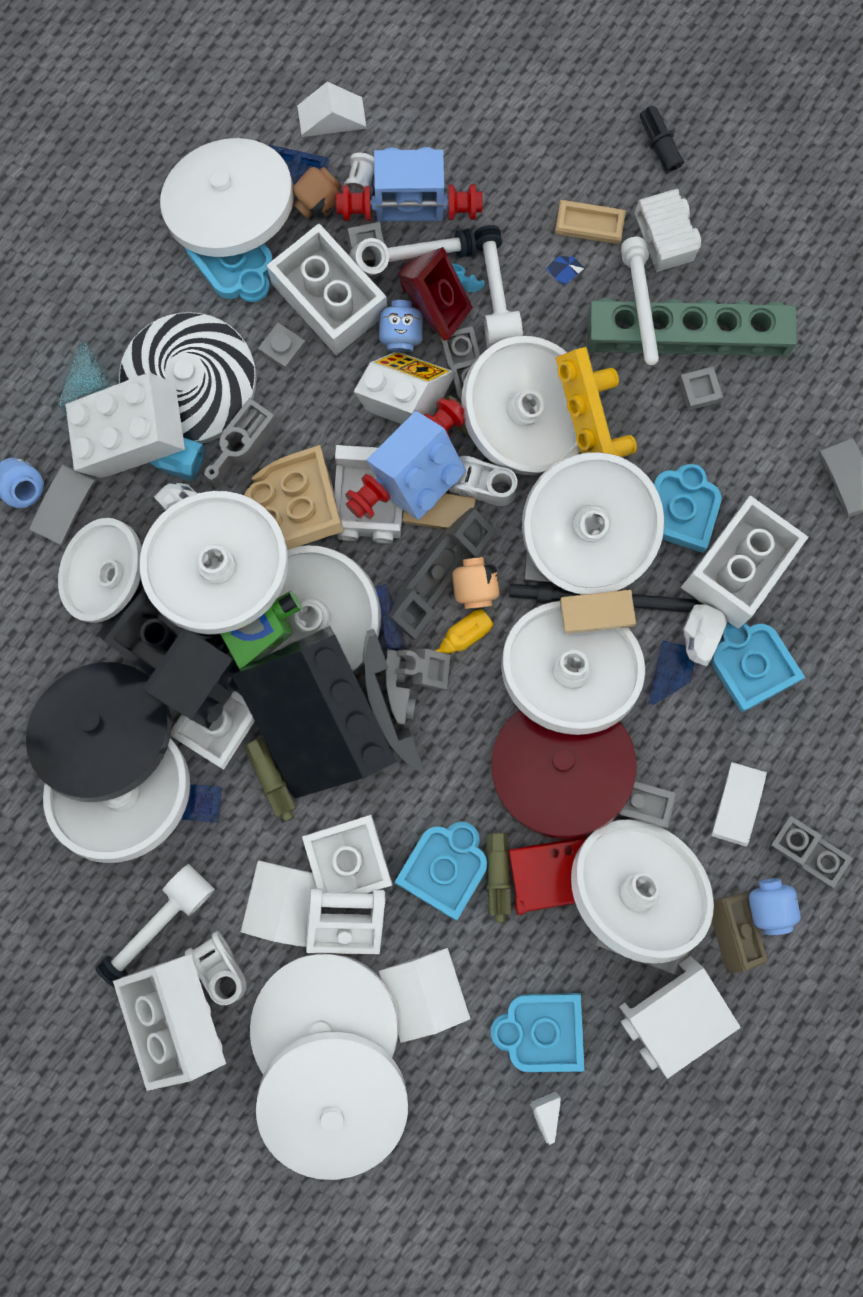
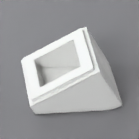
(546, 1114)

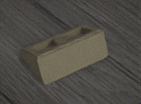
(736, 933)

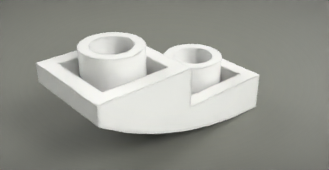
(739, 804)

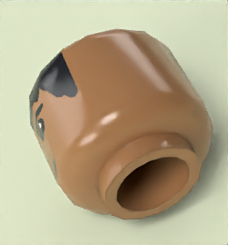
(316, 193)

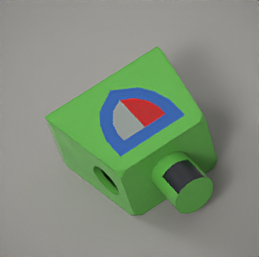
(264, 633)

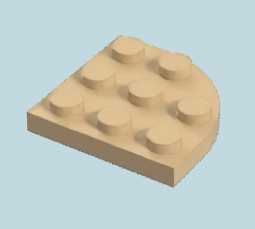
(298, 496)

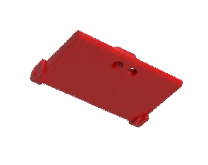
(543, 874)

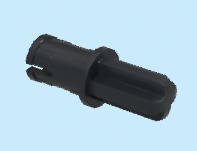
(661, 139)

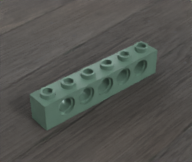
(774, 317)

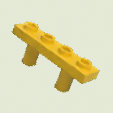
(585, 407)

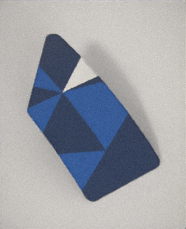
(564, 269)

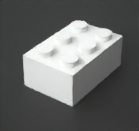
(327, 289)
(125, 426)
(745, 562)
(169, 1023)

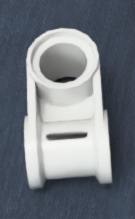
(481, 481)
(216, 967)

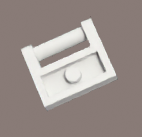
(345, 931)

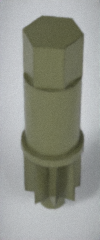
(270, 779)
(498, 876)

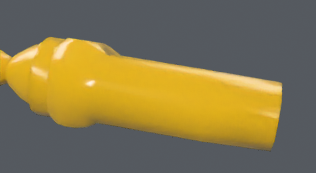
(466, 632)

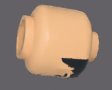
(475, 583)

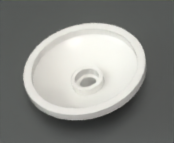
(100, 570)

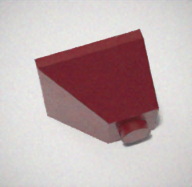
(436, 291)

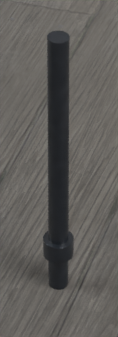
(545, 593)

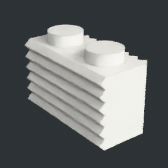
(667, 229)

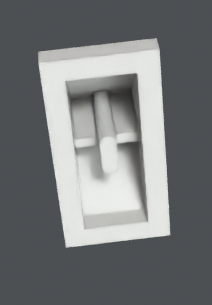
(331, 111)

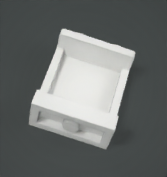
(350, 468)
(680, 1020)

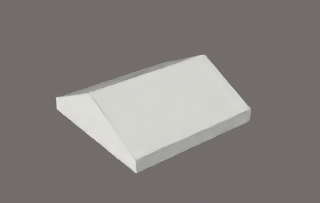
(223, 735)
(348, 858)
(279, 904)
(425, 995)

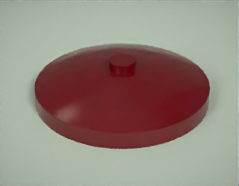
(561, 780)

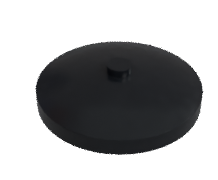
(97, 732)

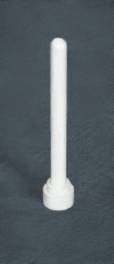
(635, 255)

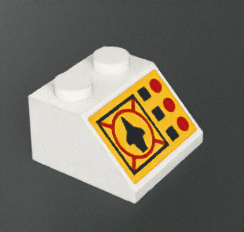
(401, 385)

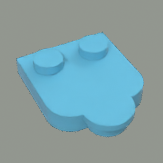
(238, 274)
(688, 506)
(754, 664)
(445, 868)
(542, 1032)

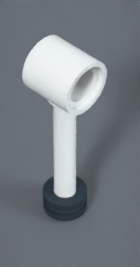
(462, 243)
(501, 323)
(185, 893)

